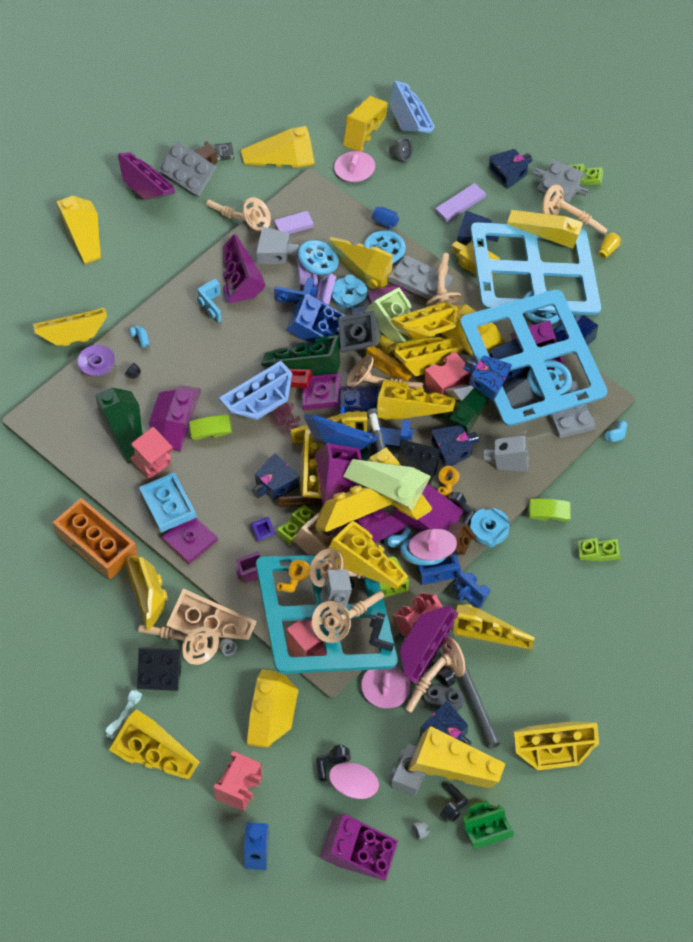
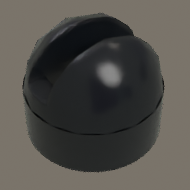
(133, 371)

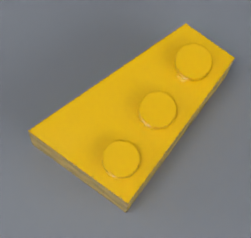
(363, 121)

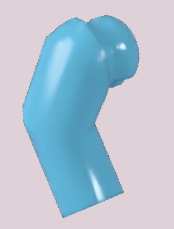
(141, 334)
(617, 434)
(396, 541)

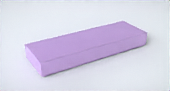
(460, 202)

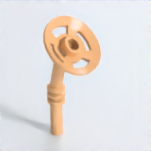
(558, 203)
(251, 216)
(442, 294)
(363, 374)
(324, 566)
(338, 619)
(195, 642)
(451, 658)

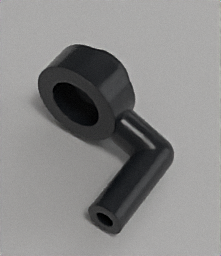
(459, 500)
(377, 623)
(445, 675)
(337, 755)
(451, 811)

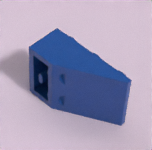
(314, 319)

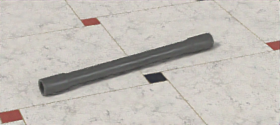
(487, 729)

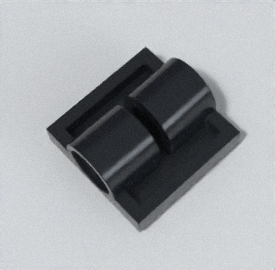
(419, 457)
(158, 669)

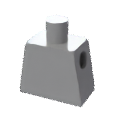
(274, 247)
(509, 454)

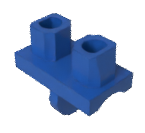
(469, 590)

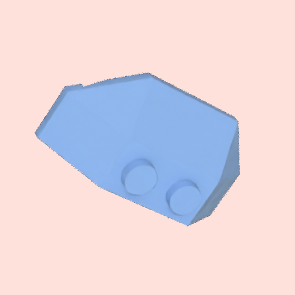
(409, 110)
(260, 393)

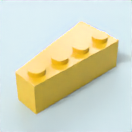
(455, 760)

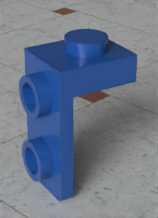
(293, 296)
(394, 437)

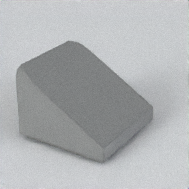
(459, 392)

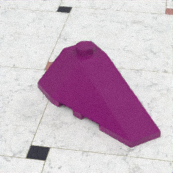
(241, 274)

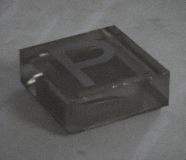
(224, 151)

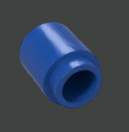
(385, 217)

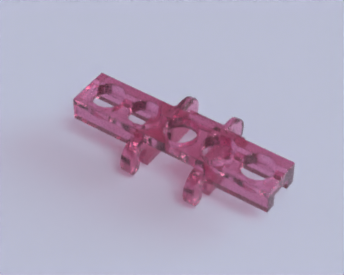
(288, 421)

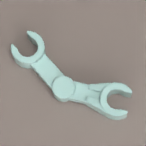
(113, 729)

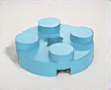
(352, 284)
(486, 536)

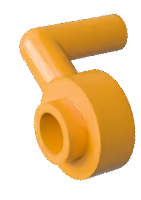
(443, 477)
(296, 576)

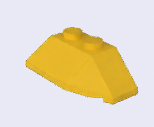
(427, 321)
(71, 328)
(489, 333)
(422, 354)
(308, 468)
(349, 507)
(147, 589)
(271, 708)
(556, 744)

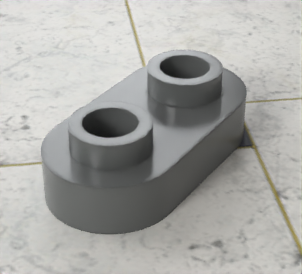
(443, 694)

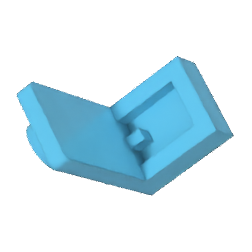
(206, 294)

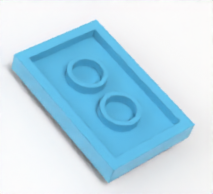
(168, 502)

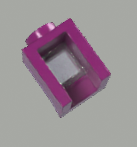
(247, 567)

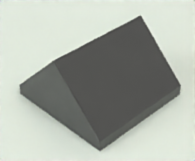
(359, 331)
(518, 393)

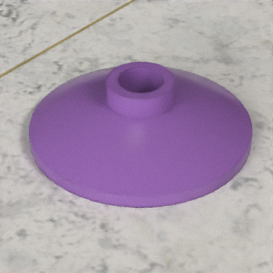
(96, 354)

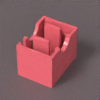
(446, 376)
(151, 453)
(407, 616)
(303, 640)
(236, 780)

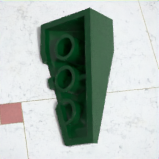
(319, 356)
(465, 411)
(122, 417)

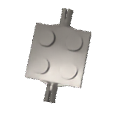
(562, 175)

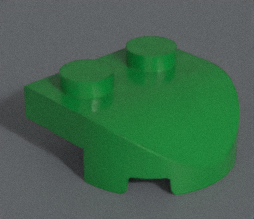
(486, 825)

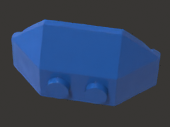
(332, 432)

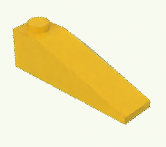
(286, 148)
(82, 225)
(353, 419)
(149, 744)

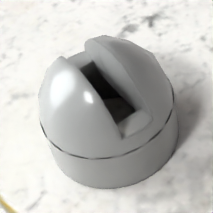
(230, 651)
(419, 830)

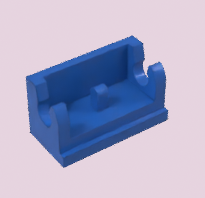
(439, 572)

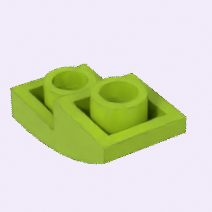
(592, 176)
(210, 426)
(549, 509)
(298, 519)
(599, 551)

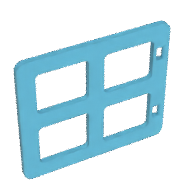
(533, 267)
(535, 356)

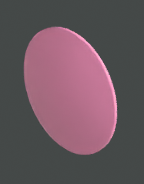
(354, 166)
(433, 544)
(386, 687)
(354, 780)

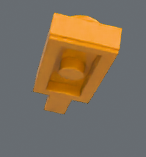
(388, 365)

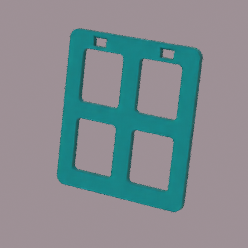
(335, 658)

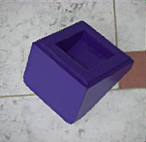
(262, 528)

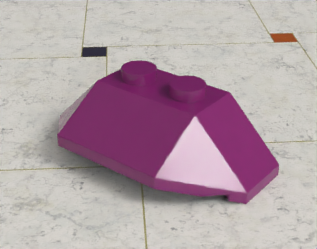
(143, 177)
(173, 412)
(378, 524)
(425, 641)

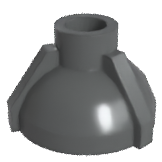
(402, 149)

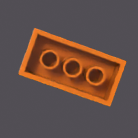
(94, 538)

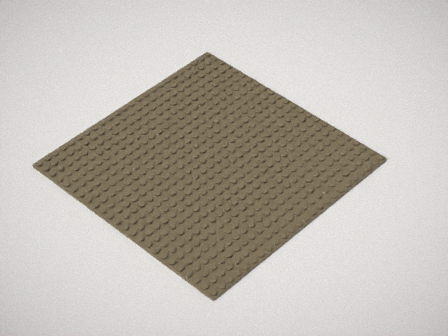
(220, 472)

